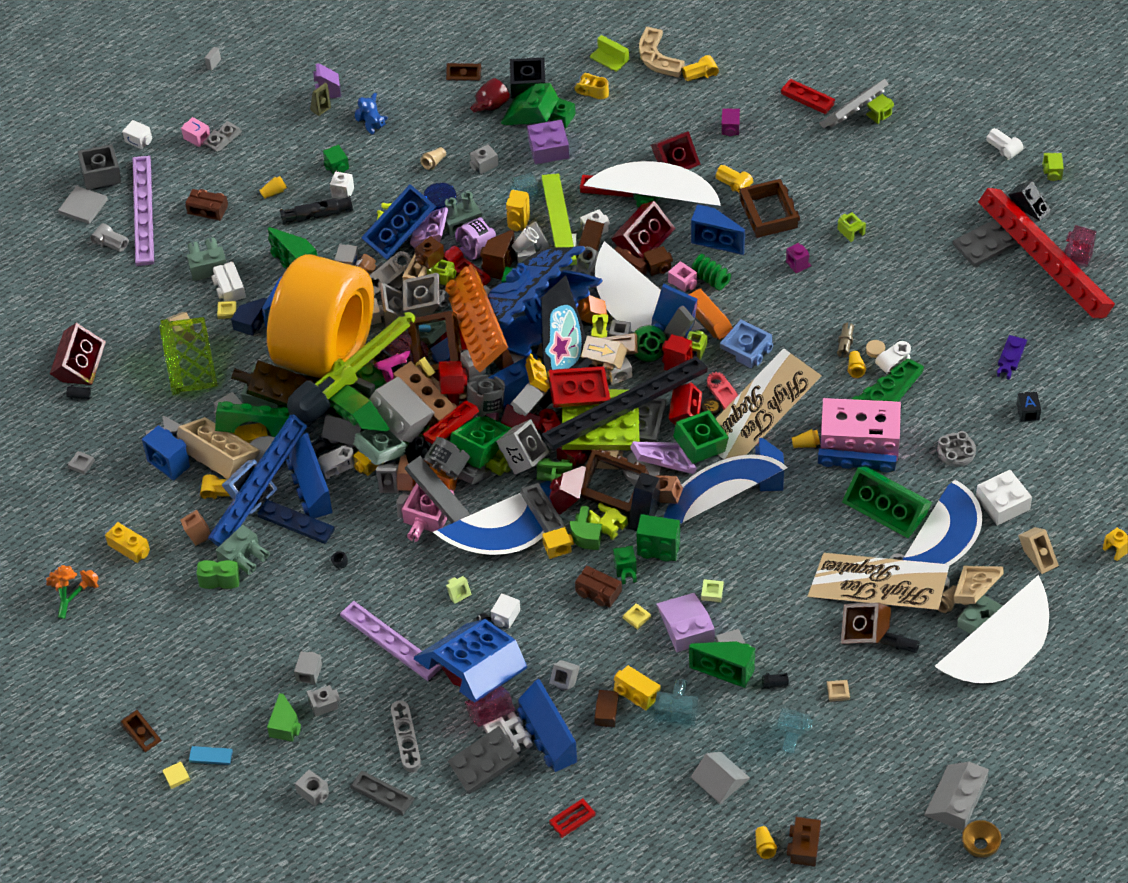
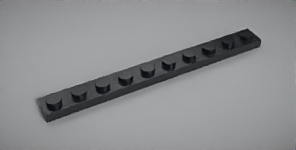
(623, 403)

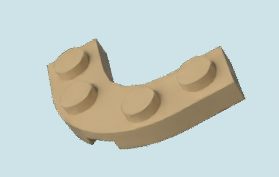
(653, 58)

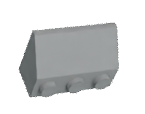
(401, 409)
(957, 794)

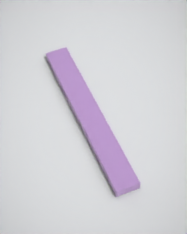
(143, 211)

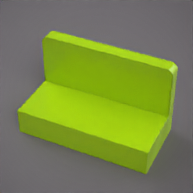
(610, 53)

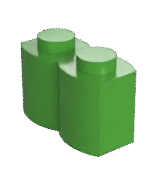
(220, 574)

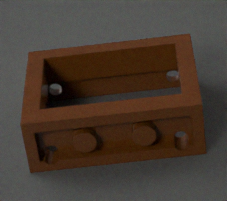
(763, 190)
(452, 334)
(619, 462)

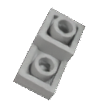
(224, 136)

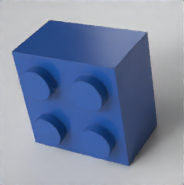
(166, 452)

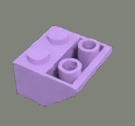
(431, 226)

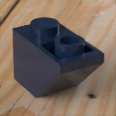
(249, 317)

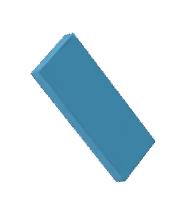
(210, 755)

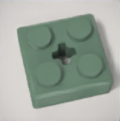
(379, 445)
(971, 616)

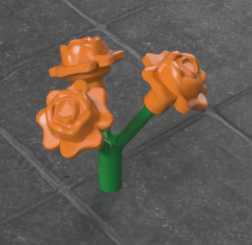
(60, 580)

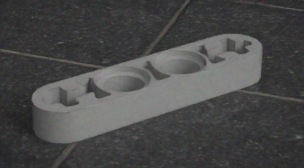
(407, 736)

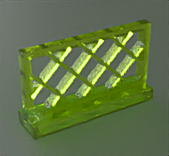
(171, 355)

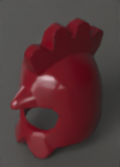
(490, 96)

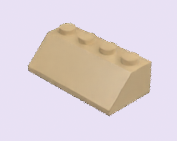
(215, 449)

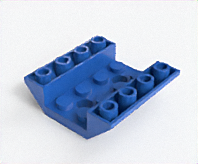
(488, 659)

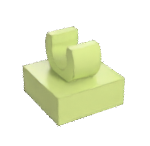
(458, 589)
(712, 590)

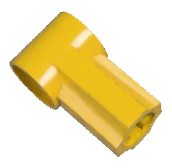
(705, 67)
(733, 178)
(212, 487)

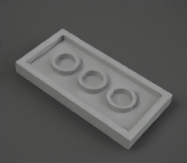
(855, 104)

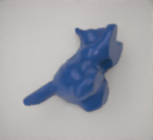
(368, 112)

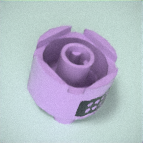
(473, 237)

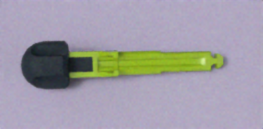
(312, 399)

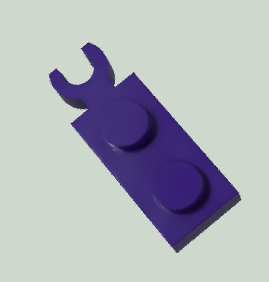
(1011, 355)

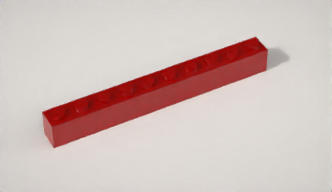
(1046, 253)

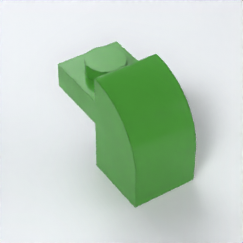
(585, 534)

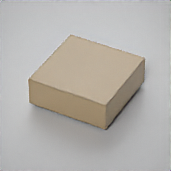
(838, 690)

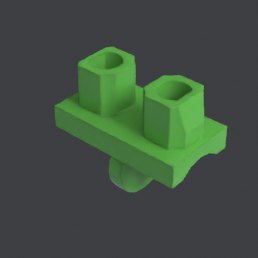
(550, 470)

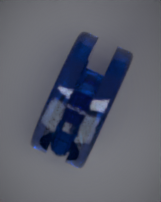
(438, 193)

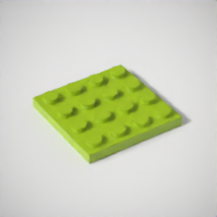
(615, 435)

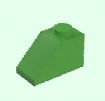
(283, 721)

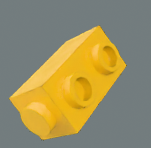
(127, 542)
(636, 687)

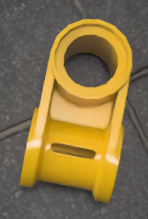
(594, 86)

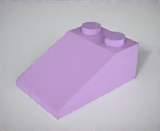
(686, 621)

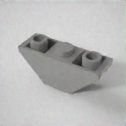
(527, 399)

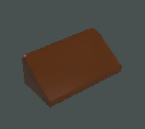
(463, 71)

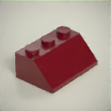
(644, 230)
(77, 356)

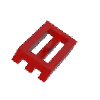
(558, 828)

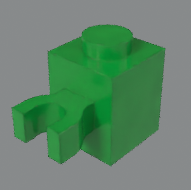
(625, 563)

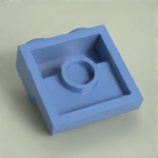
(747, 343)

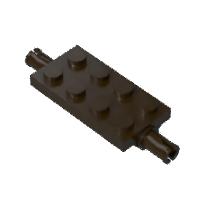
(271, 382)

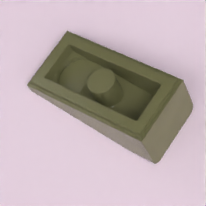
(320, 100)

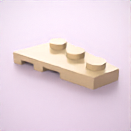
(975, 583)

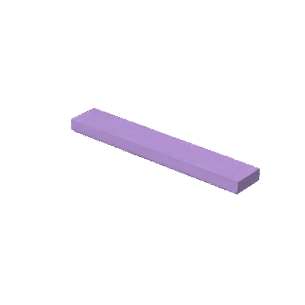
(386, 638)

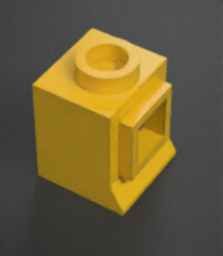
(1118, 539)

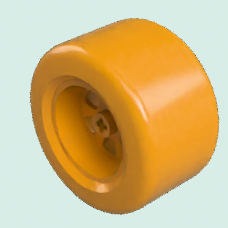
(319, 315)

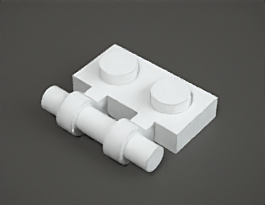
(513, 723)

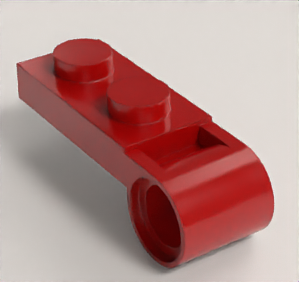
(456, 256)

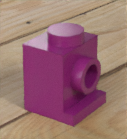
(797, 257)

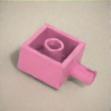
(421, 514)

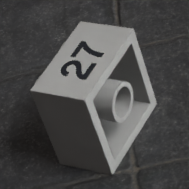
(522, 446)

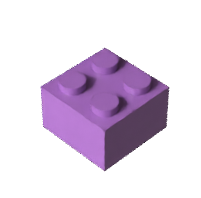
(548, 142)

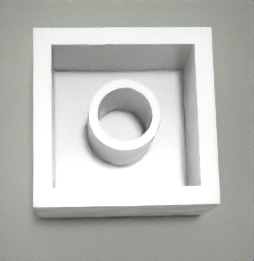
(1003, 497)

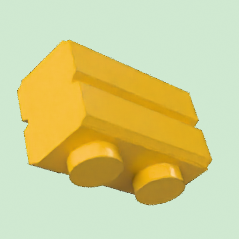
(518, 210)

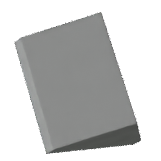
(392, 303)
(719, 776)

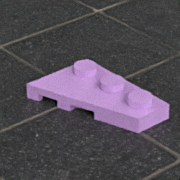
(664, 455)

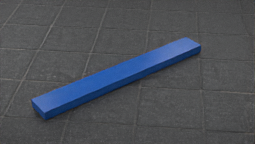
(258, 480)

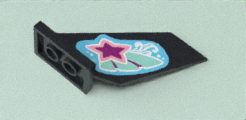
(561, 332)

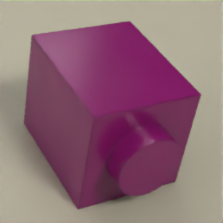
(730, 121)

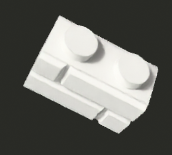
(228, 282)

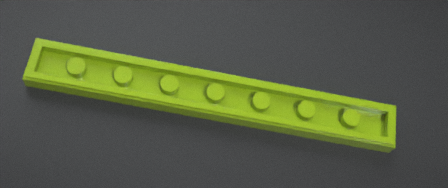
(557, 212)

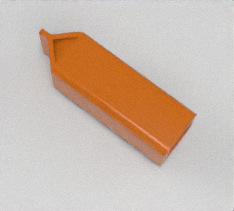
(711, 316)

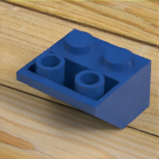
(775, 482)

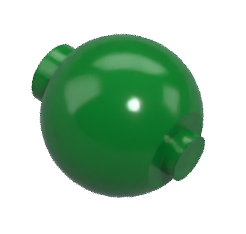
(650, 343)

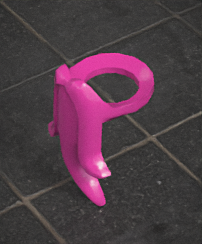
(386, 364)

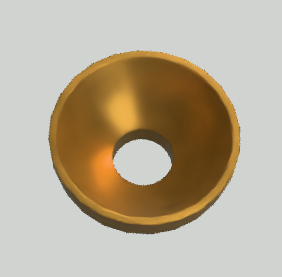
(981, 830)

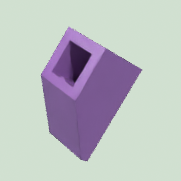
(325, 75)

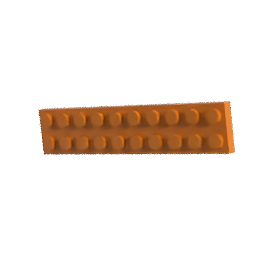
(476, 318)

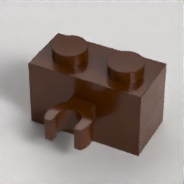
(805, 841)

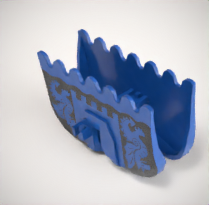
(524, 290)

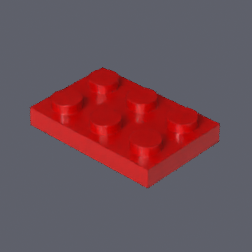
(578, 386)

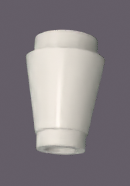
(526, 239)

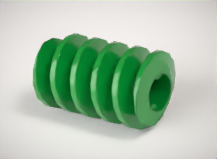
(710, 272)

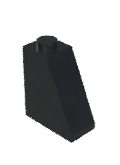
(645, 499)

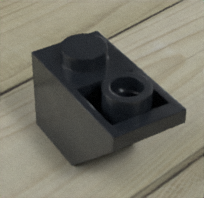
(1030, 200)

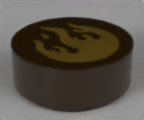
(712, 405)

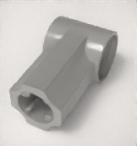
(106, 236)

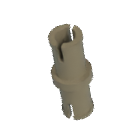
(845, 340)

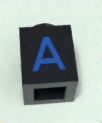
(1028, 406)

